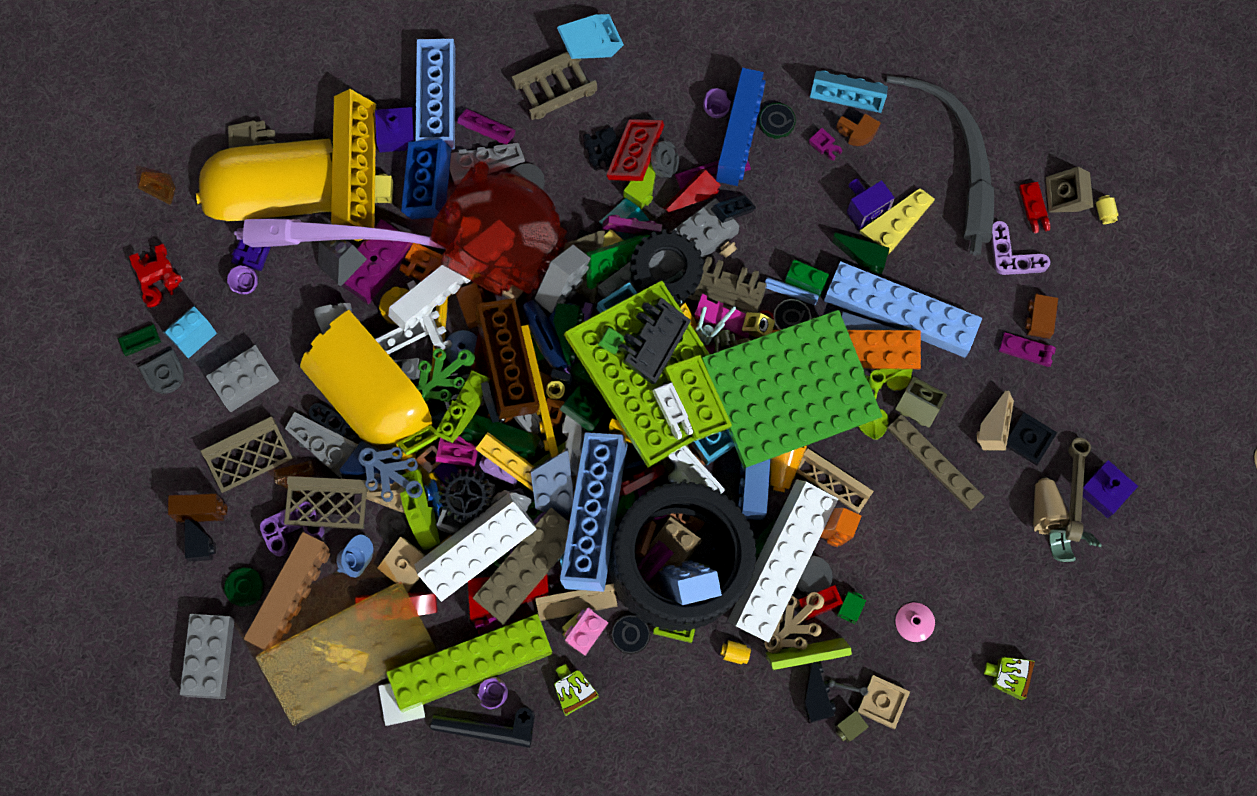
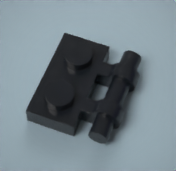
(608, 145)

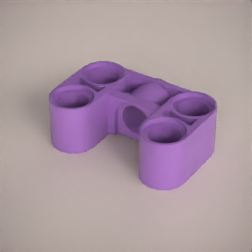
(282, 529)

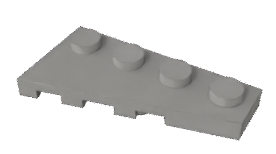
(496, 158)
(323, 443)

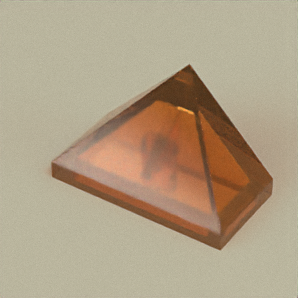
(158, 185)
(299, 470)

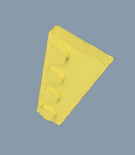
(896, 222)

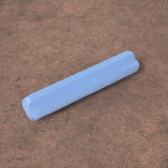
(791, 291)

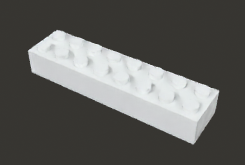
(783, 559)

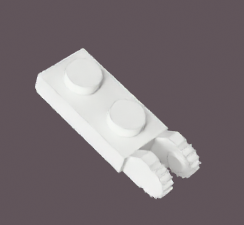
(672, 409)

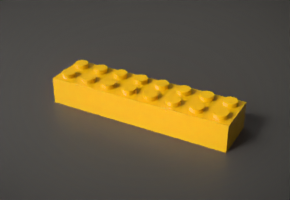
(353, 160)

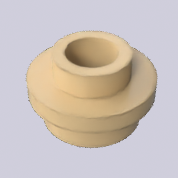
(727, 249)

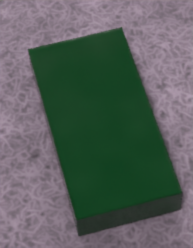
(139, 340)

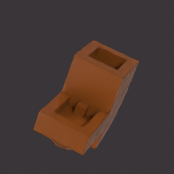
(861, 133)

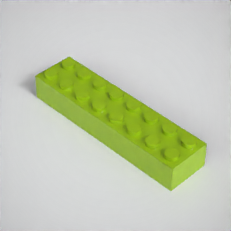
(469, 663)

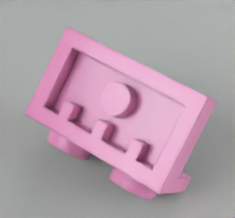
(585, 631)

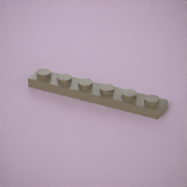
(935, 462)

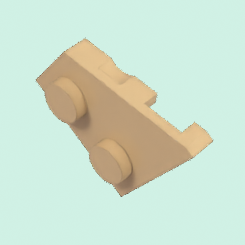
(395, 503)

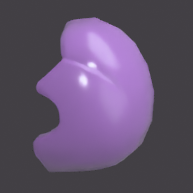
(716, 103)
(242, 279)
(492, 693)

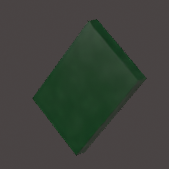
(585, 406)

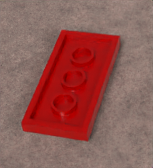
(635, 150)

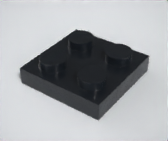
(1030, 438)

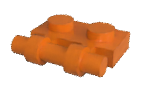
(421, 257)

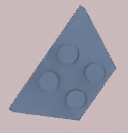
(554, 485)

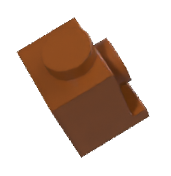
(553, 408)
(426, 459)

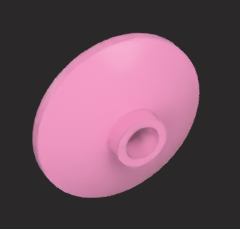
(908, 629)

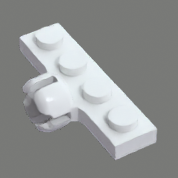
(690, 469)

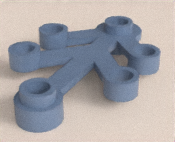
(388, 471)

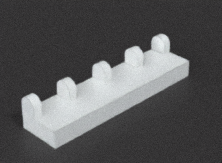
(434, 332)

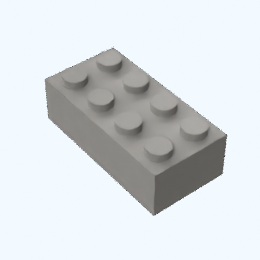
(207, 656)

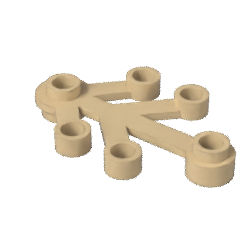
(792, 625)

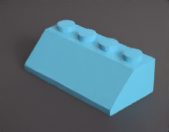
(849, 91)

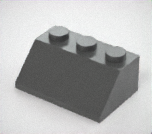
(339, 259)

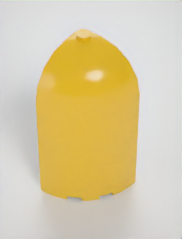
(267, 181)
(365, 384)

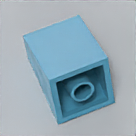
(190, 332)

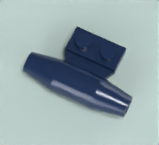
(545, 334)

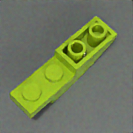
(463, 409)
(419, 515)

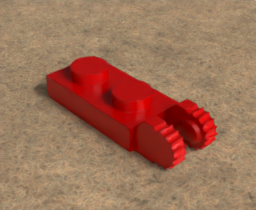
(1034, 206)

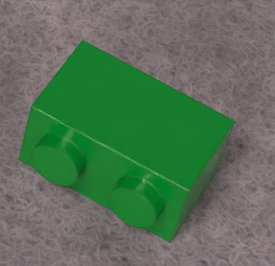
(806, 277)

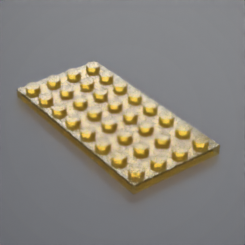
(345, 653)

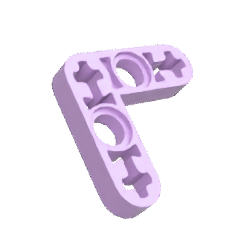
(1007, 257)

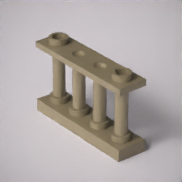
(539, 74)

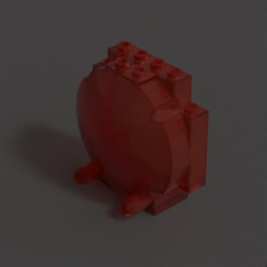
(499, 231)

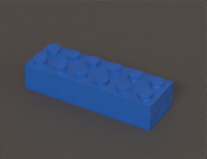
(741, 127)

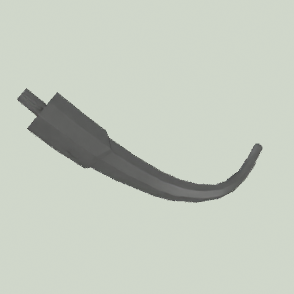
(980, 197)

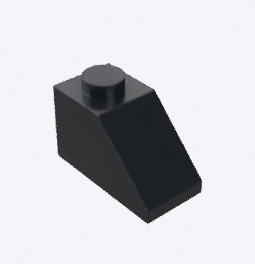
(197, 544)

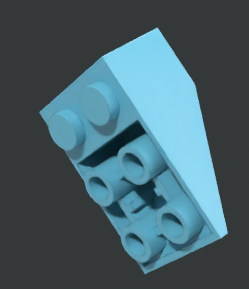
(591, 37)

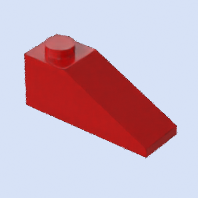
(696, 190)

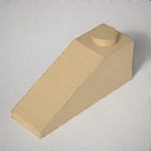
(995, 427)

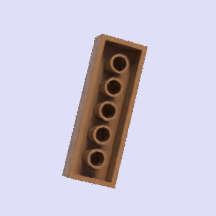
(288, 592)

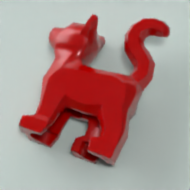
(153, 271)

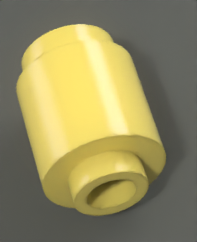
(1107, 209)

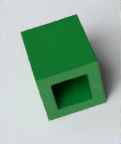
(851, 607)

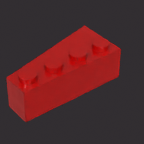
(478, 611)

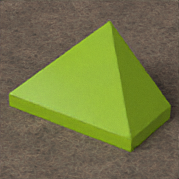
(418, 440)

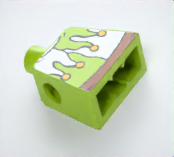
(1011, 676)
(573, 690)

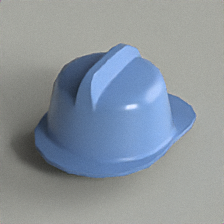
(355, 556)

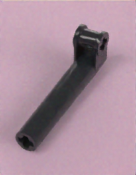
(516, 735)

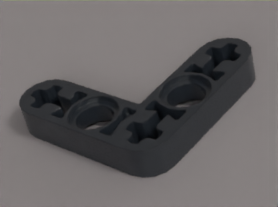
(340, 429)

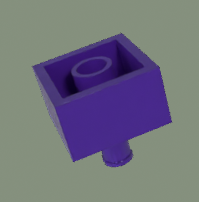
(394, 129)
(868, 203)
(1108, 489)

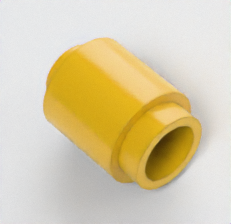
(735, 652)

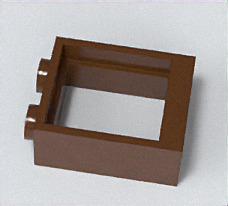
(196, 507)

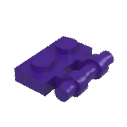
(253, 258)

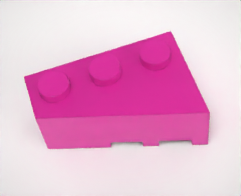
(716, 312)

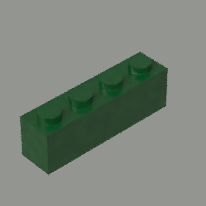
(519, 441)

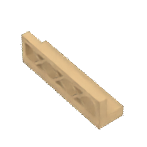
(836, 474)
(575, 601)

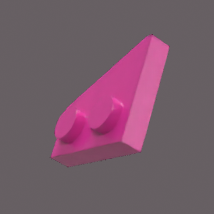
(457, 453)

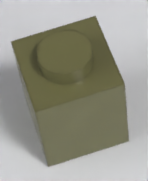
(851, 727)

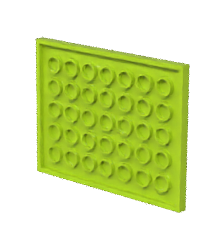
(624, 389)

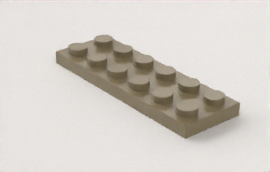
(524, 567)

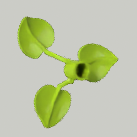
(896, 380)

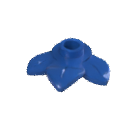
(432, 494)

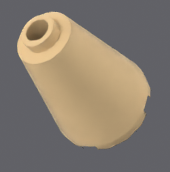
(1049, 507)

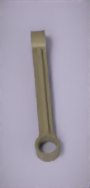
(1075, 527)

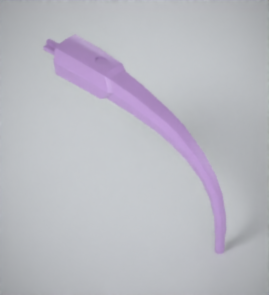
(292, 232)

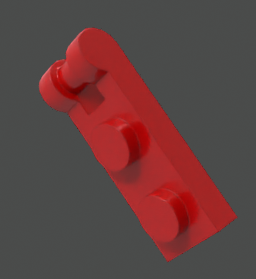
(641, 479)

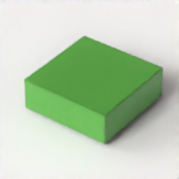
(611, 340)

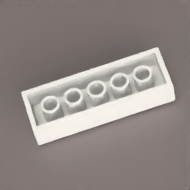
(475, 547)

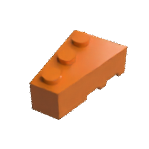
(840, 526)

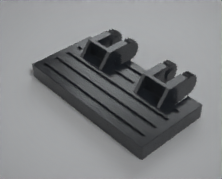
(658, 338)

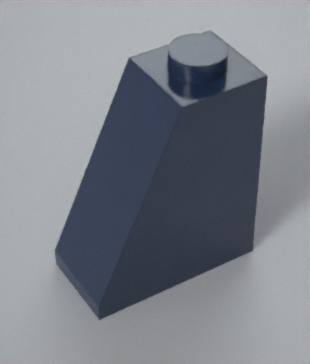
(354, 470)

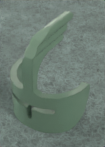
(1066, 554)

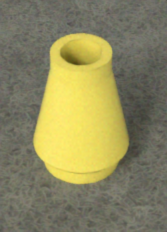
(553, 387)

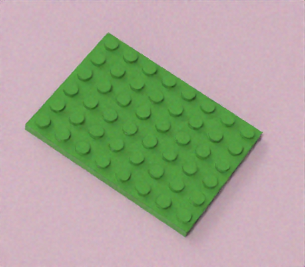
(792, 388)

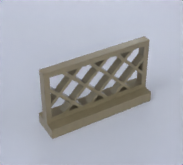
(239, 439)
(325, 485)

